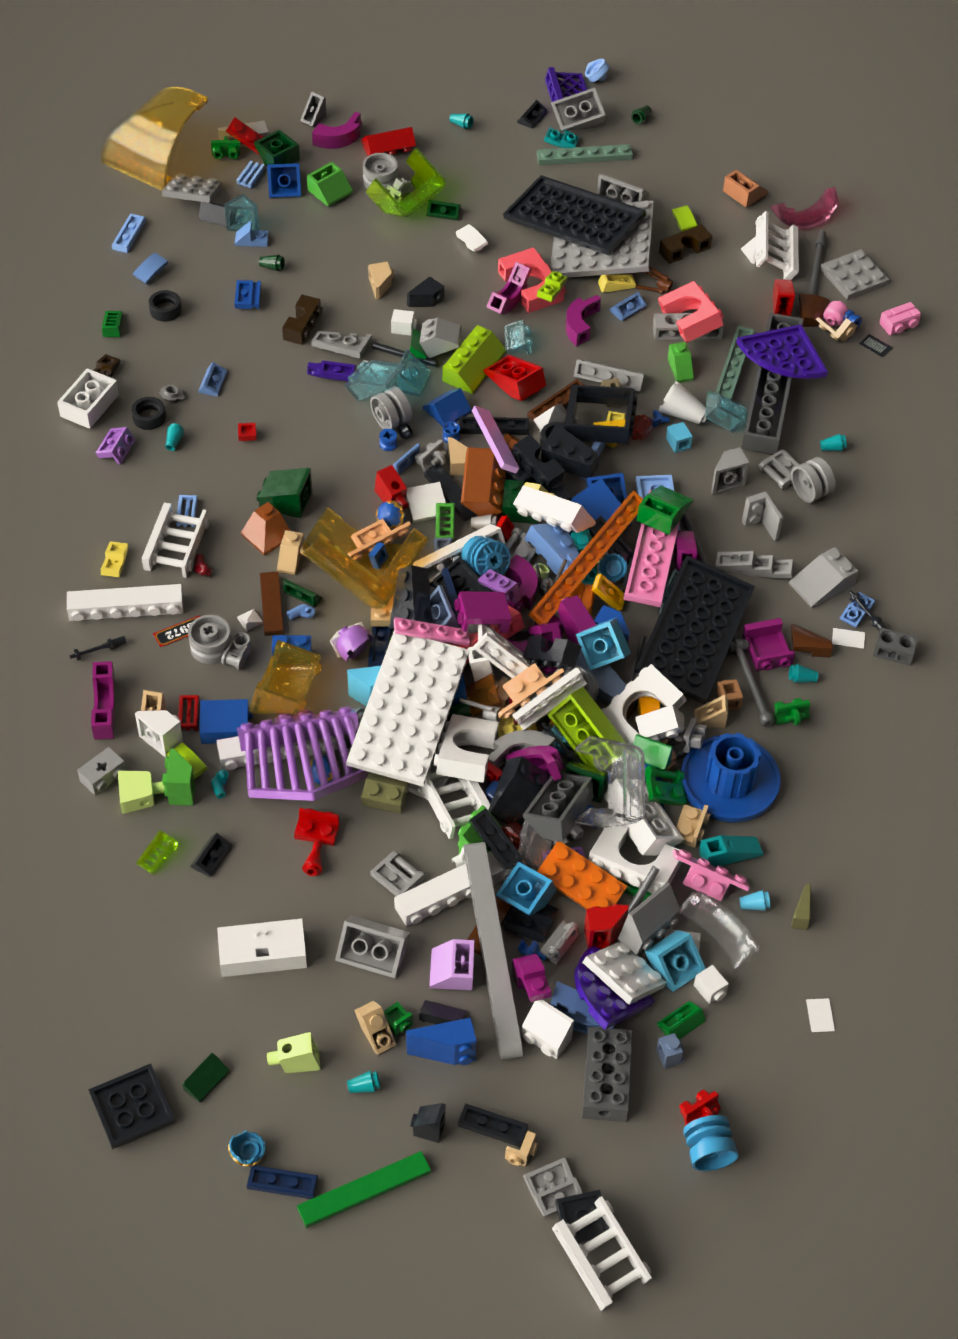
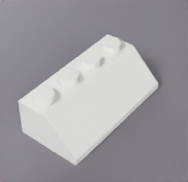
(553, 510)
(653, 830)

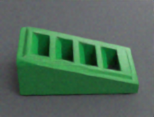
(112, 323)

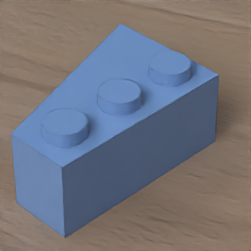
(553, 545)
(568, 1002)

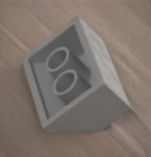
(620, 190)
(650, 920)
(372, 946)

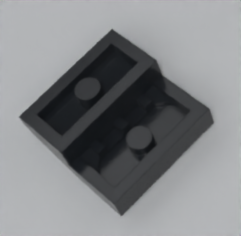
(533, 926)

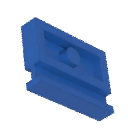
(247, 294)

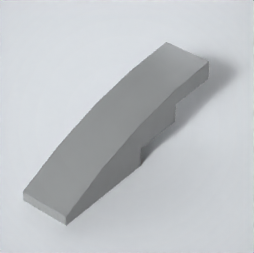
(759, 566)

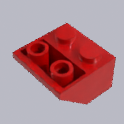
(604, 925)

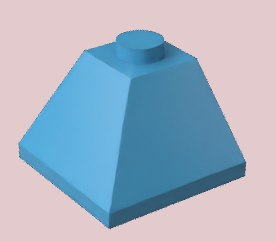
(526, 889)

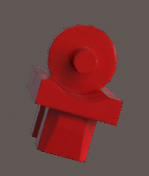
(706, 1105)

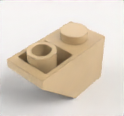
(375, 1027)

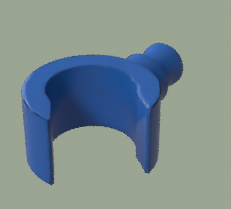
(658, 418)
(525, 950)

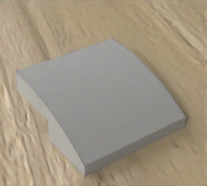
(551, 1183)

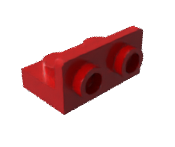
(317, 826)

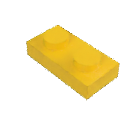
(608, 592)

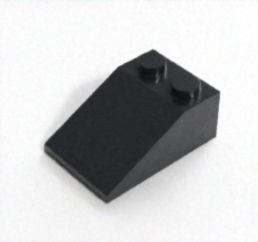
(517, 790)

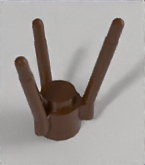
(663, 282)

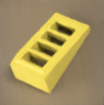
(616, 282)

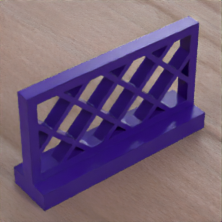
(554, 84)

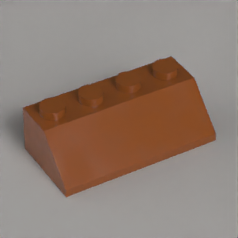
(483, 482)

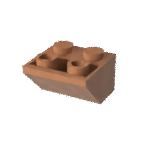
(743, 188)

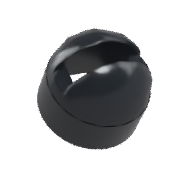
(405, 431)

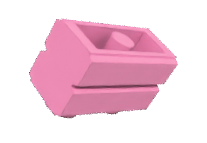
(900, 318)

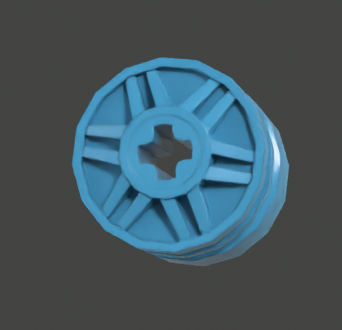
(484, 554)
(710, 1143)

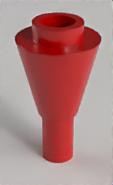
(313, 864)

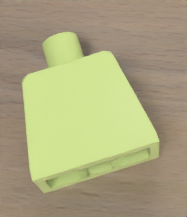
(137, 790)
(296, 1054)

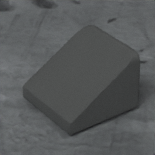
(525, 632)

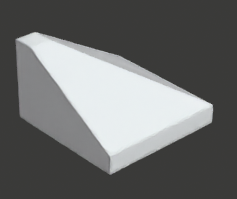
(250, 620)

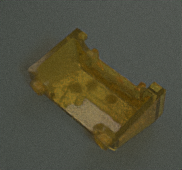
(285, 681)

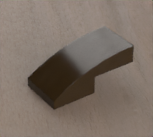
(107, 365)

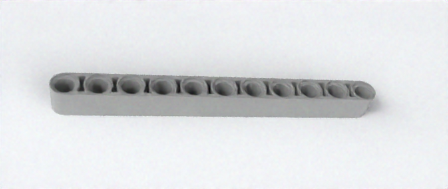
(493, 951)

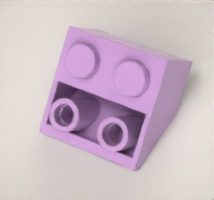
(452, 965)

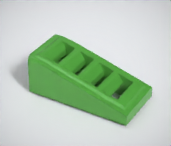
(446, 507)

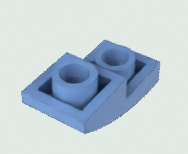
(150, 267)
(854, 613)

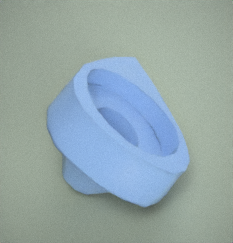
(597, 70)

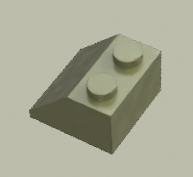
(384, 793)

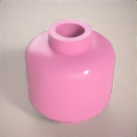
(835, 313)

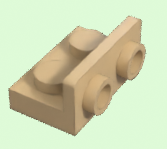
(382, 616)
(691, 824)

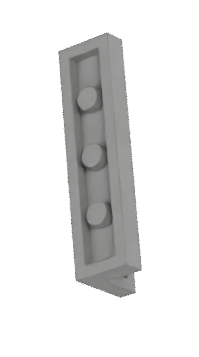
(598, 372)

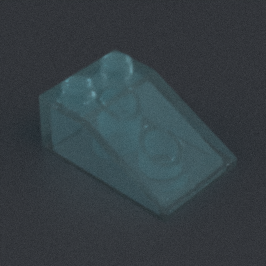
(373, 378)

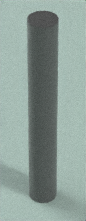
(643, 888)

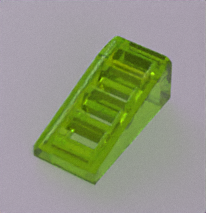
(156, 842)

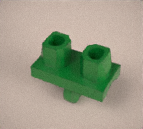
(225, 148)
(792, 712)

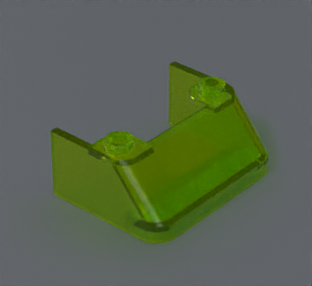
(426, 182)

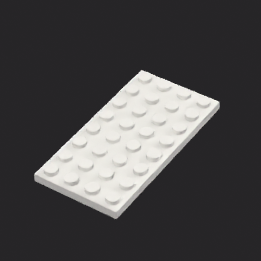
(408, 708)

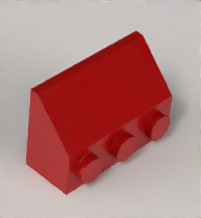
(389, 141)

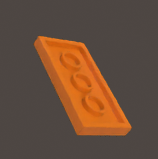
(580, 878)

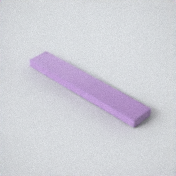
(495, 439)

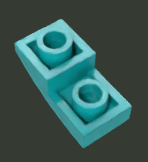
(565, 140)

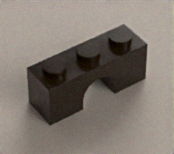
(695, 238)
(307, 312)

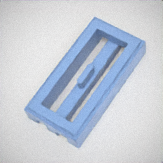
(248, 172)
(188, 498)

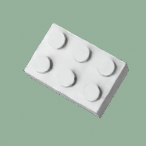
(88, 398)

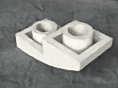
(472, 238)

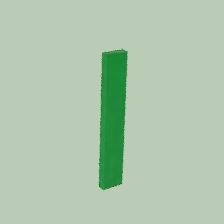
(363, 1189)

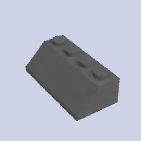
(559, 805)

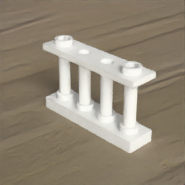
(789, 243)
(162, 529)
(475, 798)
(591, 1273)

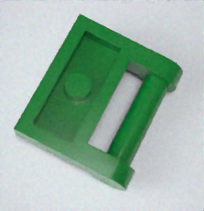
(665, 792)

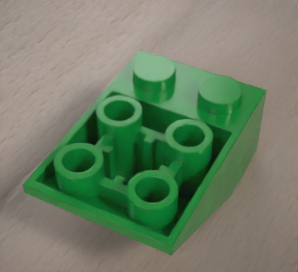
(663, 509)

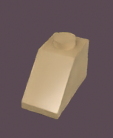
(380, 278)
(457, 456)
(290, 552)

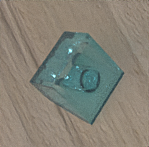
(724, 411)

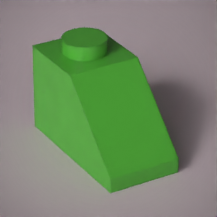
(680, 362)

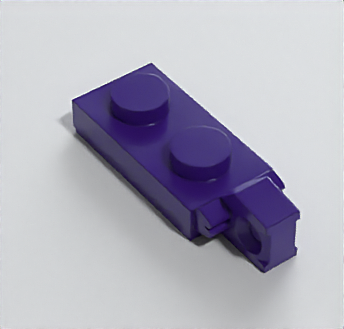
(331, 370)

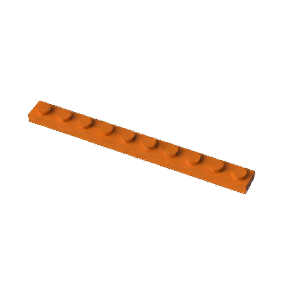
(586, 559)

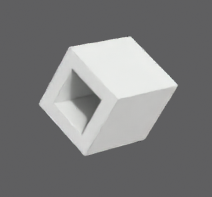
(403, 322)
(711, 984)

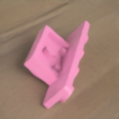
(431, 631)
(708, 878)

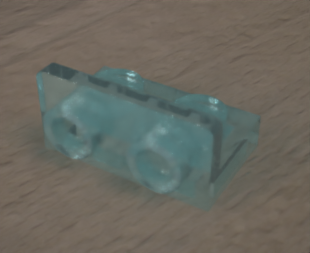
(518, 337)

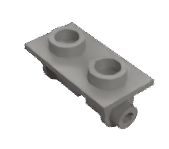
(560, 941)

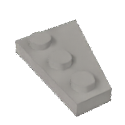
(347, 345)

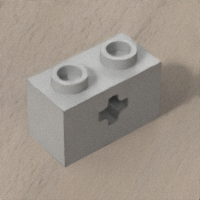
(101, 771)

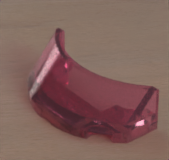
(812, 216)

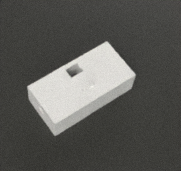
(261, 947)

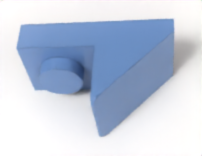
(249, 237)

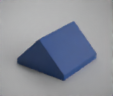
(448, 407)

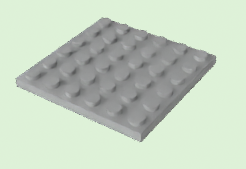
(628, 257)

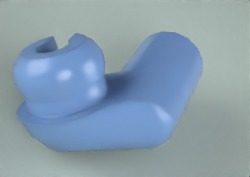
(301, 610)

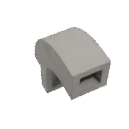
(516, 741)

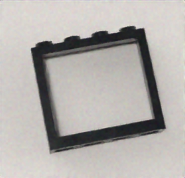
(601, 395)

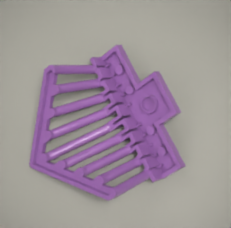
(300, 728)

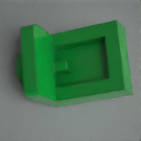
(398, 1018)

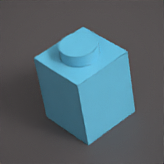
(679, 437)

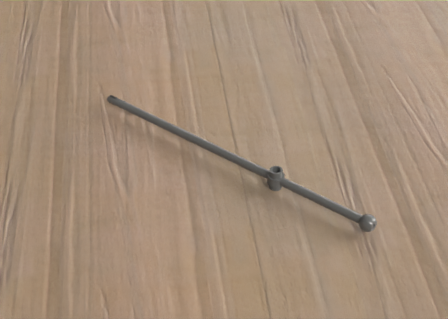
(737, 645)

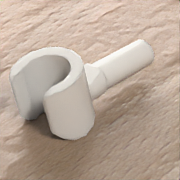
(460, 859)

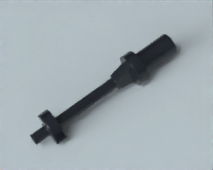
(876, 622)
(109, 644)
(570, 755)

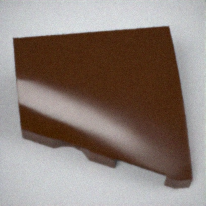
(811, 308)
(811, 642)

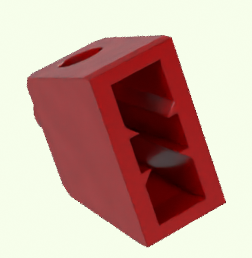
(390, 486)

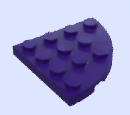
(784, 352)
(604, 1003)

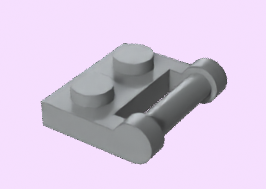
(783, 463)
(525, 549)
(393, 878)

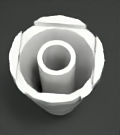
(683, 405)

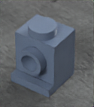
(670, 1050)

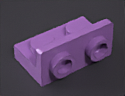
(116, 444)
(500, 583)

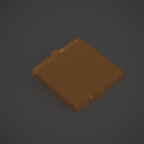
(483, 692)

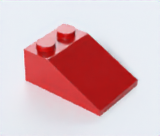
(516, 377)

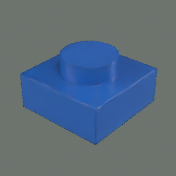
(378, 555)

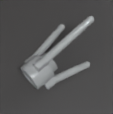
(489, 712)

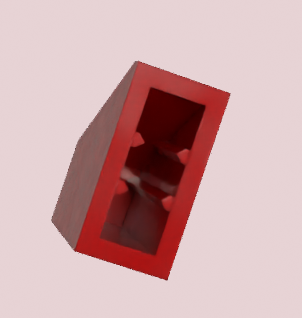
(783, 297)

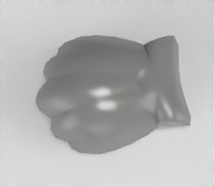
(171, 393)

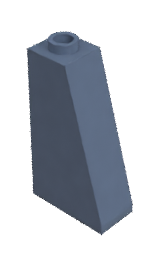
(608, 680)

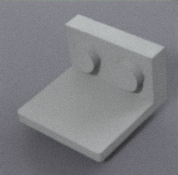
(762, 508)

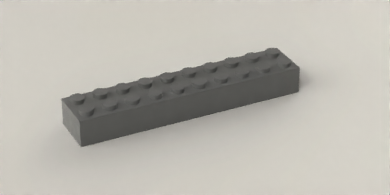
(768, 400)

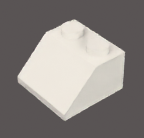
(661, 723)
(159, 730)
(547, 1028)

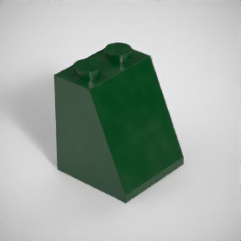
(287, 491)

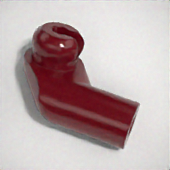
(200, 567)

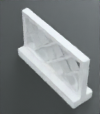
(500, 651)
(549, 699)

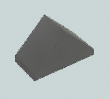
(314, 110)

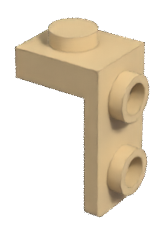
(844, 331)

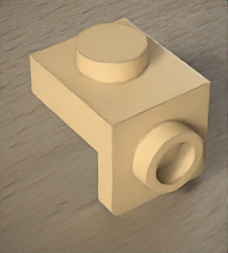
(521, 1156)

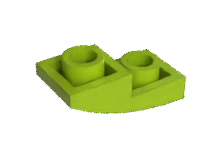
(684, 218)
(553, 284)
(196, 763)

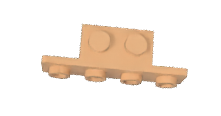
(374, 533)
(525, 686)

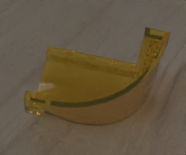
(147, 137)
(329, 549)

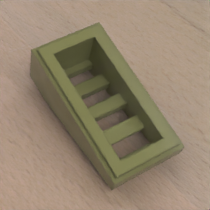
(803, 911)

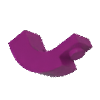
(340, 136)
(510, 295)
(576, 328)
(526, 578)
(544, 757)
(530, 974)

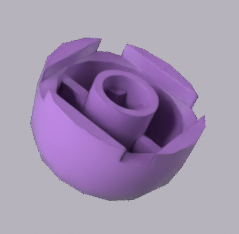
(352, 641)

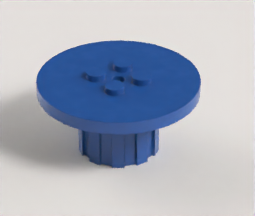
(731, 777)

